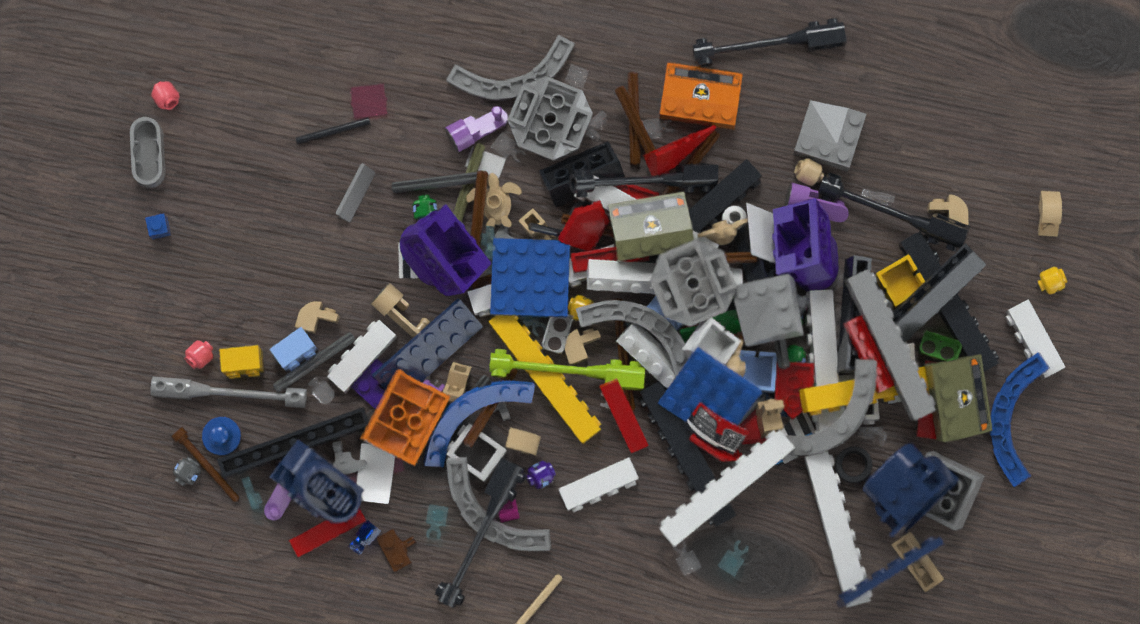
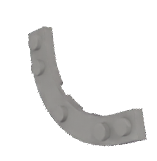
(510, 88)
(642, 316)
(848, 422)
(474, 514)

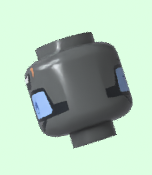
(187, 471)

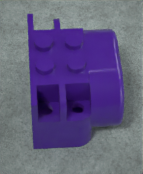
(805, 245)
(443, 252)

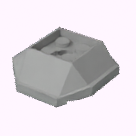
(544, 99)
(713, 287)

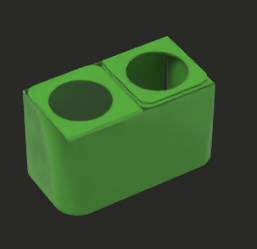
(936, 338)

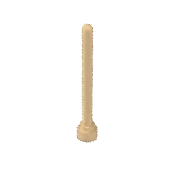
(539, 600)

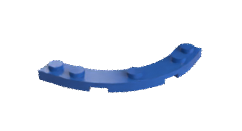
(467, 404)
(1002, 413)

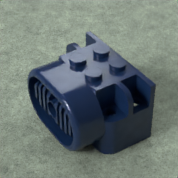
(308, 479)
(908, 488)

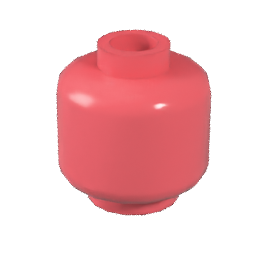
(165, 95)
(199, 354)

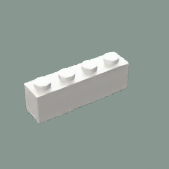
(1033, 336)
(648, 353)
(363, 354)
(598, 484)

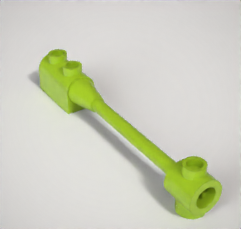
(630, 376)

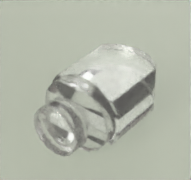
(321, 390)

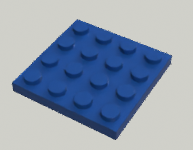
(530, 278)
(713, 385)

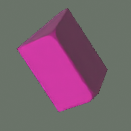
(509, 512)

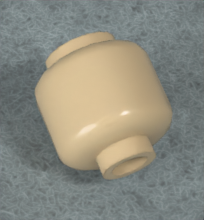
(809, 172)

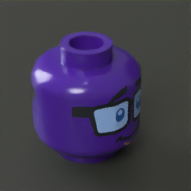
(540, 474)

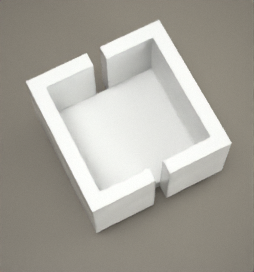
(718, 345)

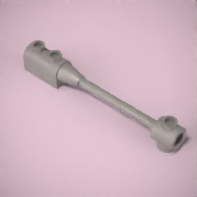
(187, 388)

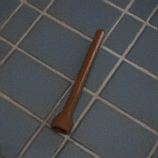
(182, 437)

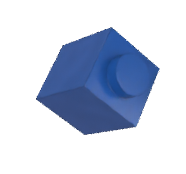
(158, 226)

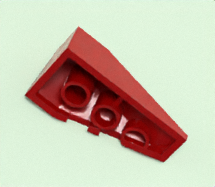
(670, 155)

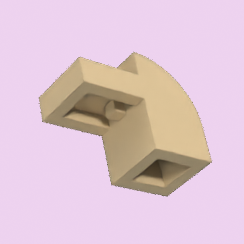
(954, 207)
(1050, 213)
(533, 217)
(310, 315)
(574, 346)
(457, 381)
(769, 416)
(523, 441)

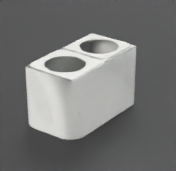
(553, 333)

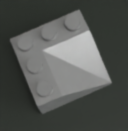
(830, 134)
(768, 310)
(957, 502)

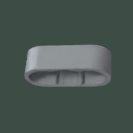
(147, 152)

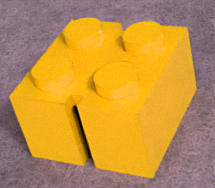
(899, 280)
(242, 361)

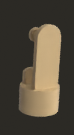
(385, 303)

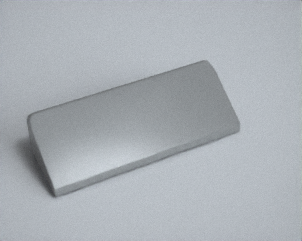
(355, 193)

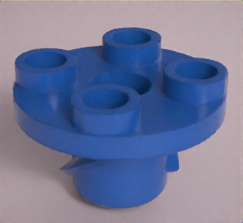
(221, 436)

